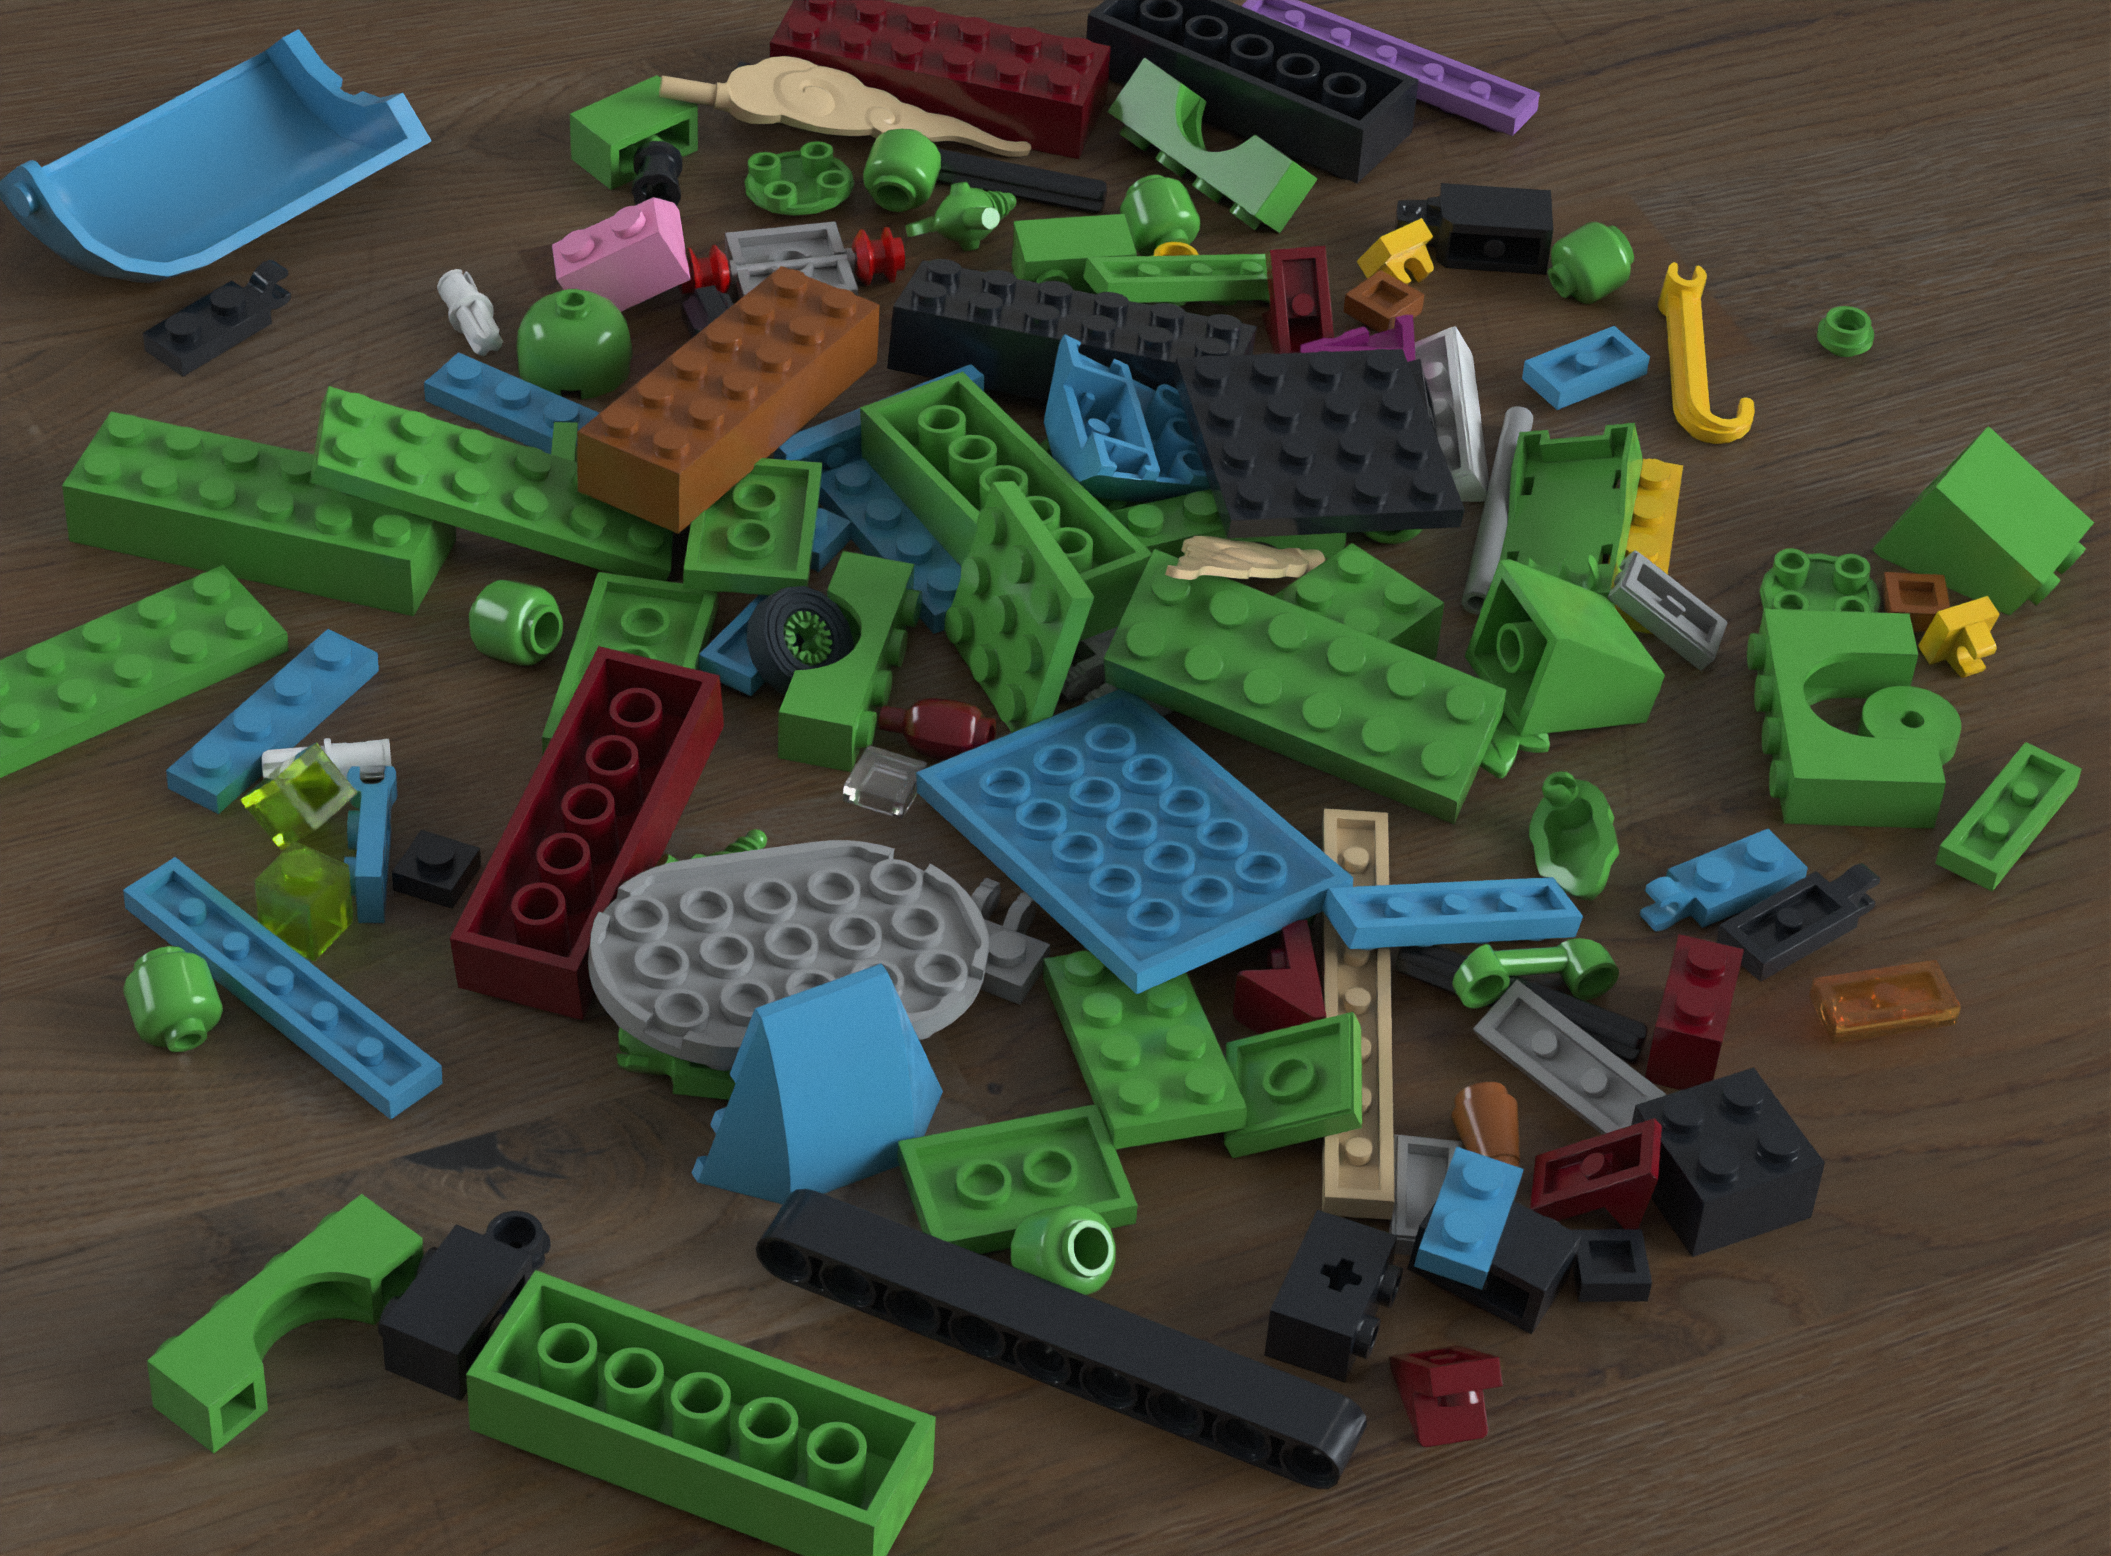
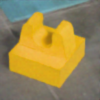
(1398, 251)
(1961, 636)

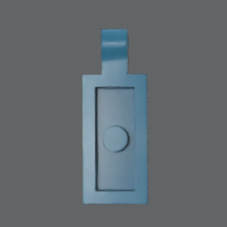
(370, 834)
(1723, 882)

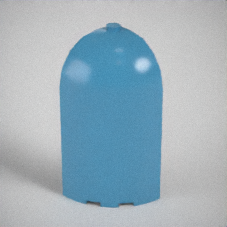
(211, 167)

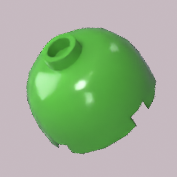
(574, 344)

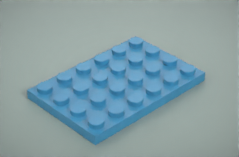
(1132, 838)

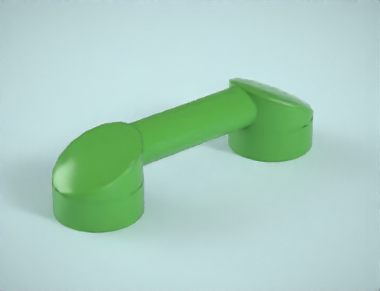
(1580, 962)

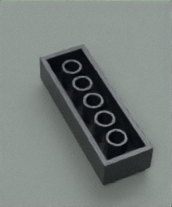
(1265, 79)
(1016, 325)

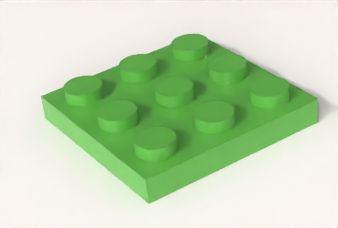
(1017, 609)

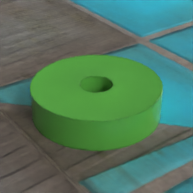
(1911, 714)

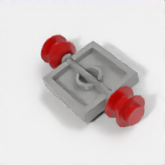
(806, 248)

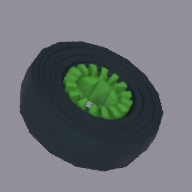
(773, 632)

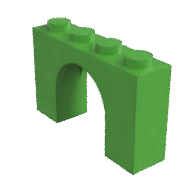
(1816, 768)

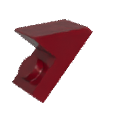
(1298, 298)
(1287, 990)
(1600, 1172)
(1445, 1392)

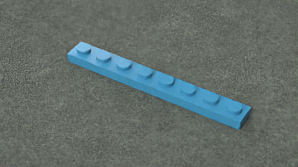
(529, 415)

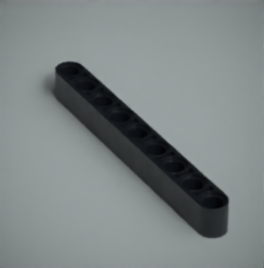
(1063, 1338)

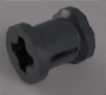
(657, 171)

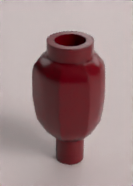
(939, 726)

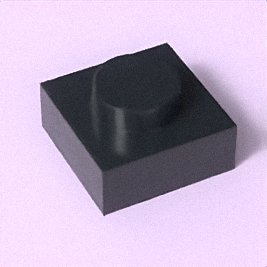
(436, 869)
(1611, 1266)

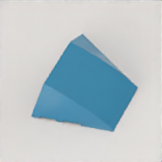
(1119, 433)
(821, 1092)

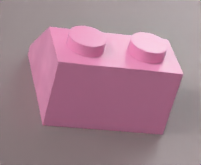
(626, 255)

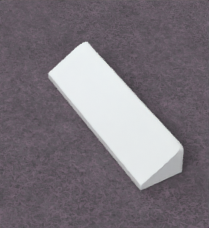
(1455, 399)

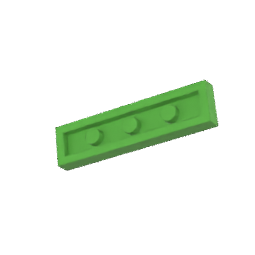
(1181, 278)

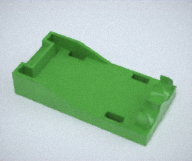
(1569, 504)

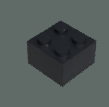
(1730, 1162)

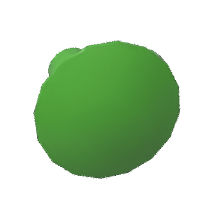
(798, 180)
(1819, 583)

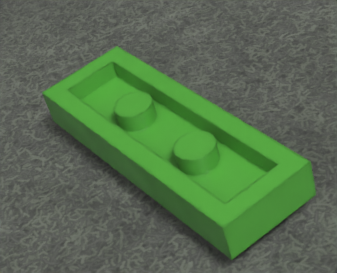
(2008, 816)

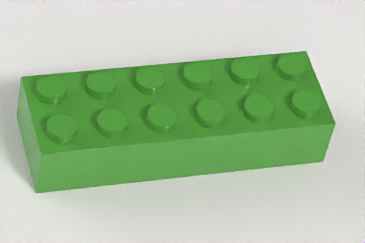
(947, 447)
(247, 507)
(1305, 687)
(700, 1422)

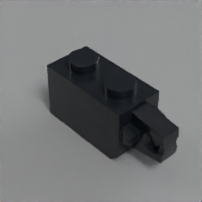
(1486, 227)

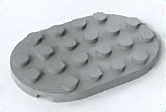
(722, 934)

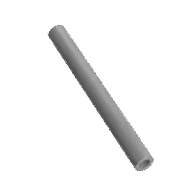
(1495, 512)

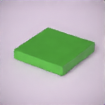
(1297, 1084)

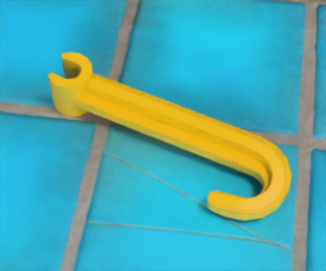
(1689, 384)

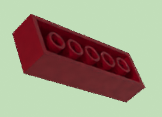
(957, 66)
(586, 827)

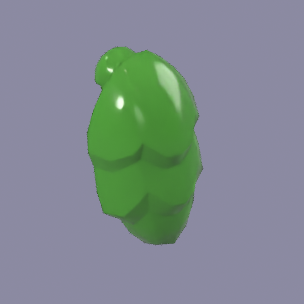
(1574, 835)

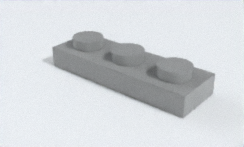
(1564, 1060)

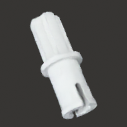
(470, 311)
(368, 755)

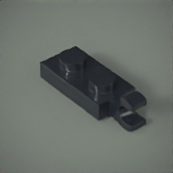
(218, 320)
(1799, 920)

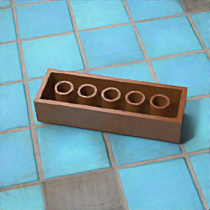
(727, 399)

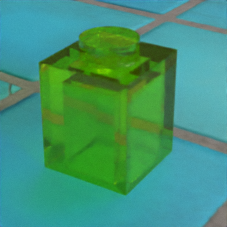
(299, 796)
(305, 899)

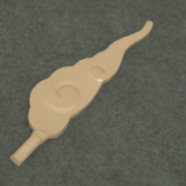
(825, 103)
(1241, 560)

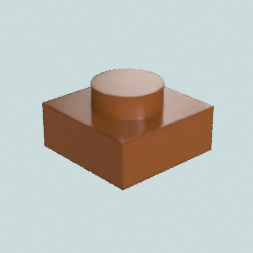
(1381, 300)
(1915, 594)

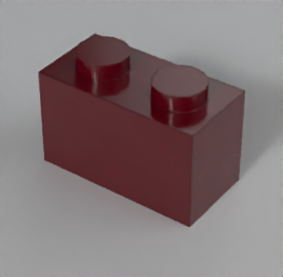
(1693, 1013)

